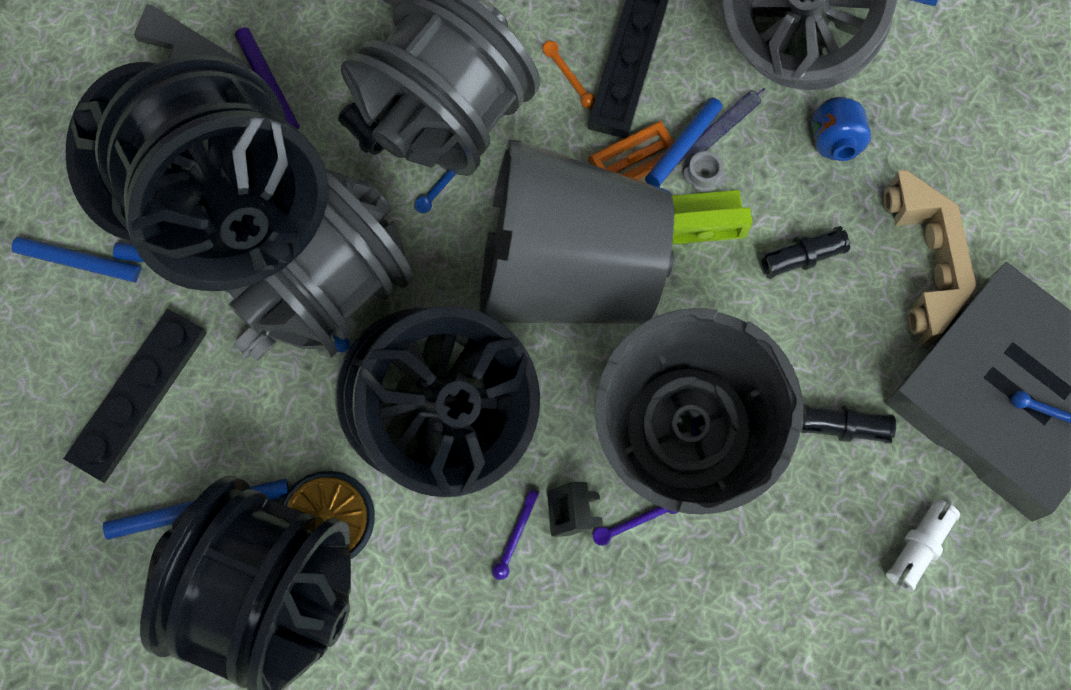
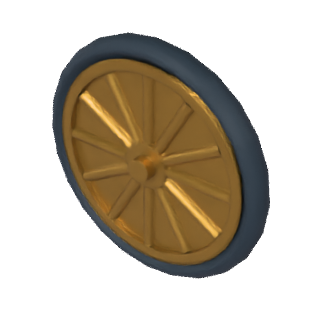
(335, 496)

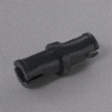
(804, 252)
(848, 423)

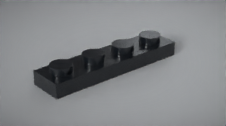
(627, 67)
(135, 396)

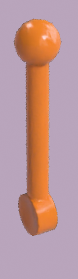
(551, 50)

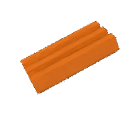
(629, 142)

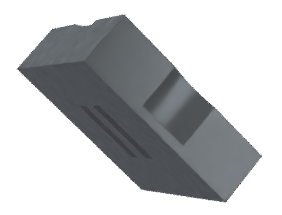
(962, 391)

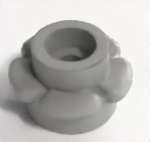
(705, 161)
(254, 345)

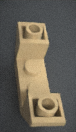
(945, 233)

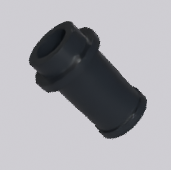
(354, 122)

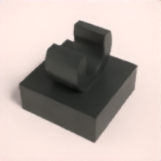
(571, 509)

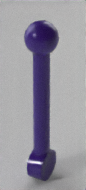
(602, 535)
(500, 569)

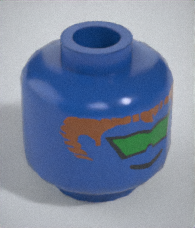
(839, 127)

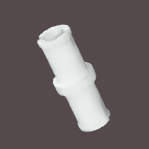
(923, 545)

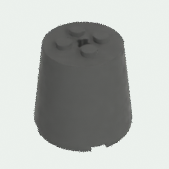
(574, 242)
(712, 373)

